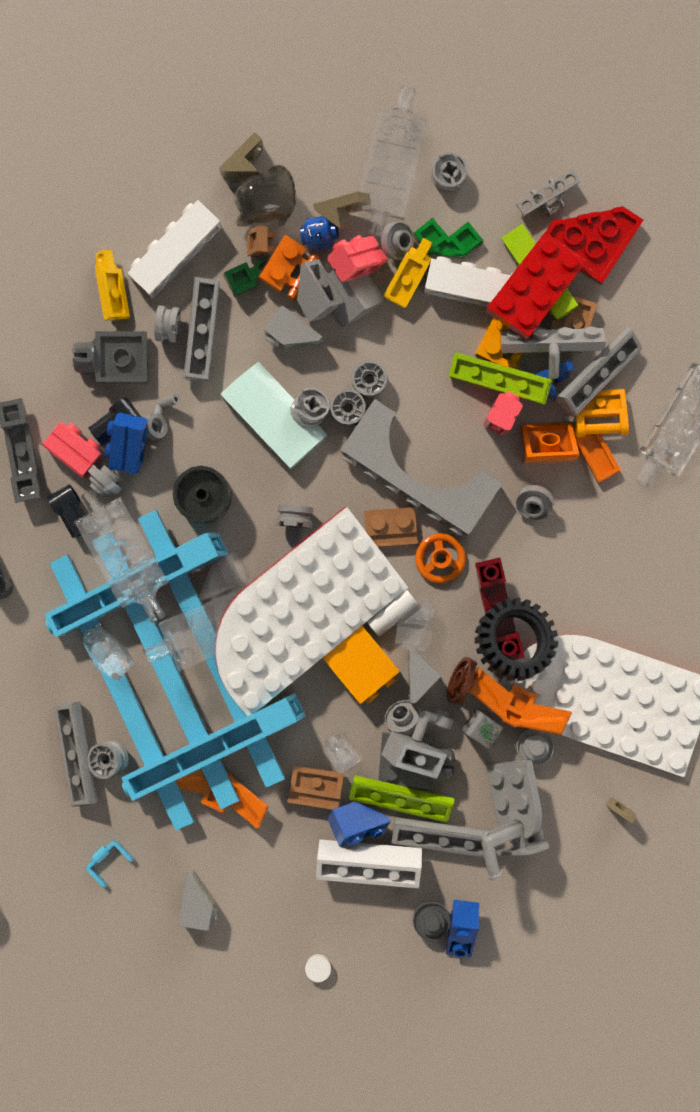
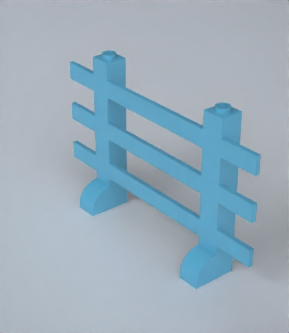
(203, 749)

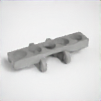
(556, 194)

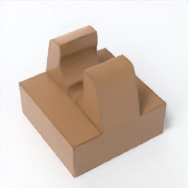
(258, 241)

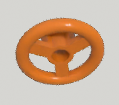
(458, 565)

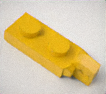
(409, 275)
(111, 287)

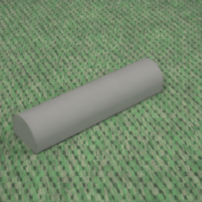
(201, 329)
(599, 372)
(75, 753)
(438, 836)

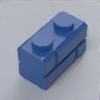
(127, 443)

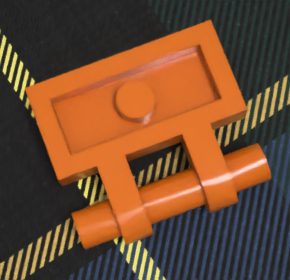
(281, 265)

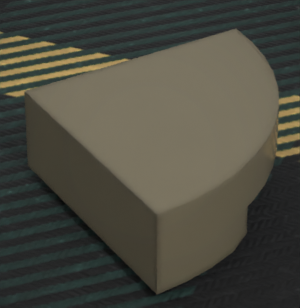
(621, 810)

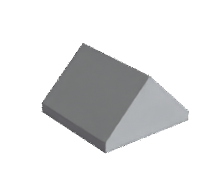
(359, 298)
(420, 676)

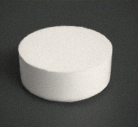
(318, 968)

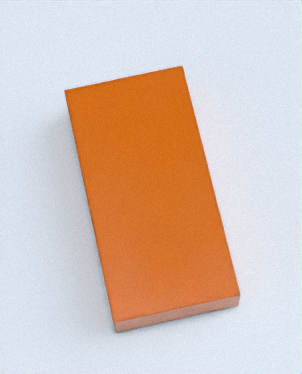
(597, 456)

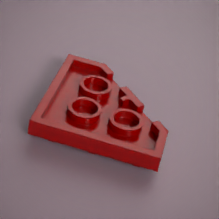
(597, 238)

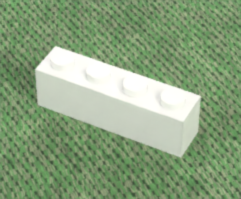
(174, 249)
(463, 281)
(369, 864)

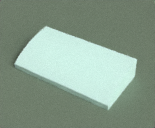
(268, 412)

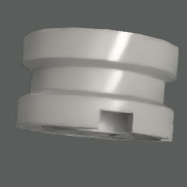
(443, 180)
(167, 324)
(371, 369)
(339, 401)
(301, 411)
(295, 516)
(99, 756)

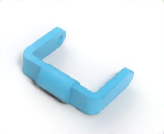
(101, 854)

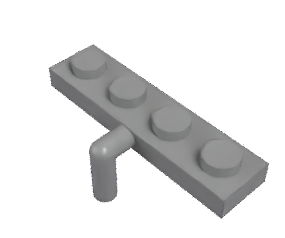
(554, 342)

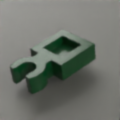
(242, 278)

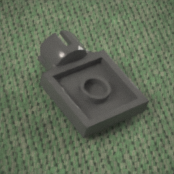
(113, 357)
(402, 777)

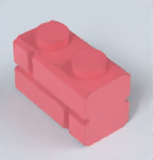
(356, 258)
(503, 413)
(73, 449)

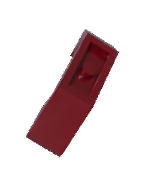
(492, 591)

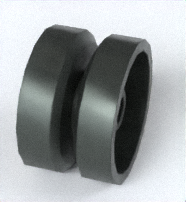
(213, 505)

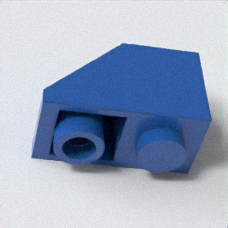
(356, 822)
(463, 928)

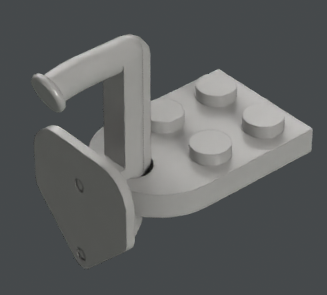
(516, 811)

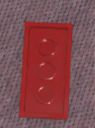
(536, 286)

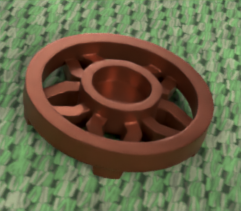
(461, 680)

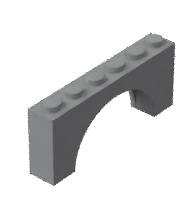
(371, 449)

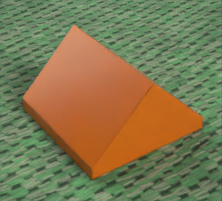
(548, 443)

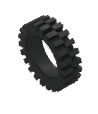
(540, 626)

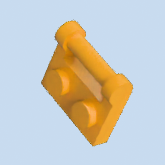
(491, 346)
(605, 404)

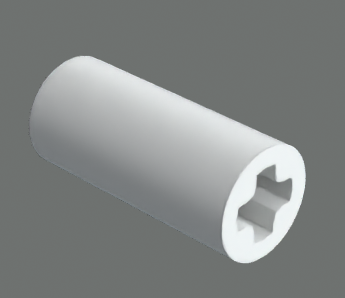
(392, 613)

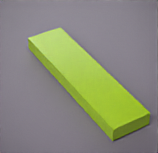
(519, 244)
(500, 378)
(401, 798)

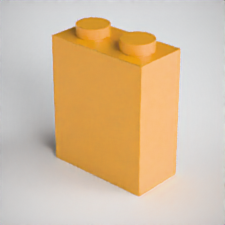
(362, 665)

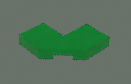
(457, 245)

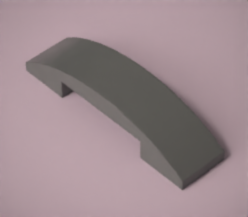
(20, 450)

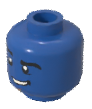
(318, 233)

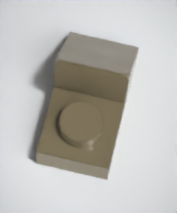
(238, 164)
(338, 208)

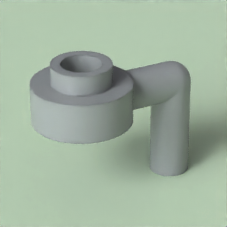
(156, 423)
(439, 717)

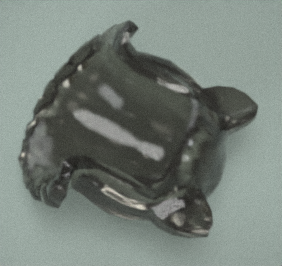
(265, 197)

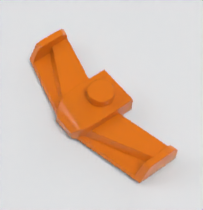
(517, 706)
(248, 806)

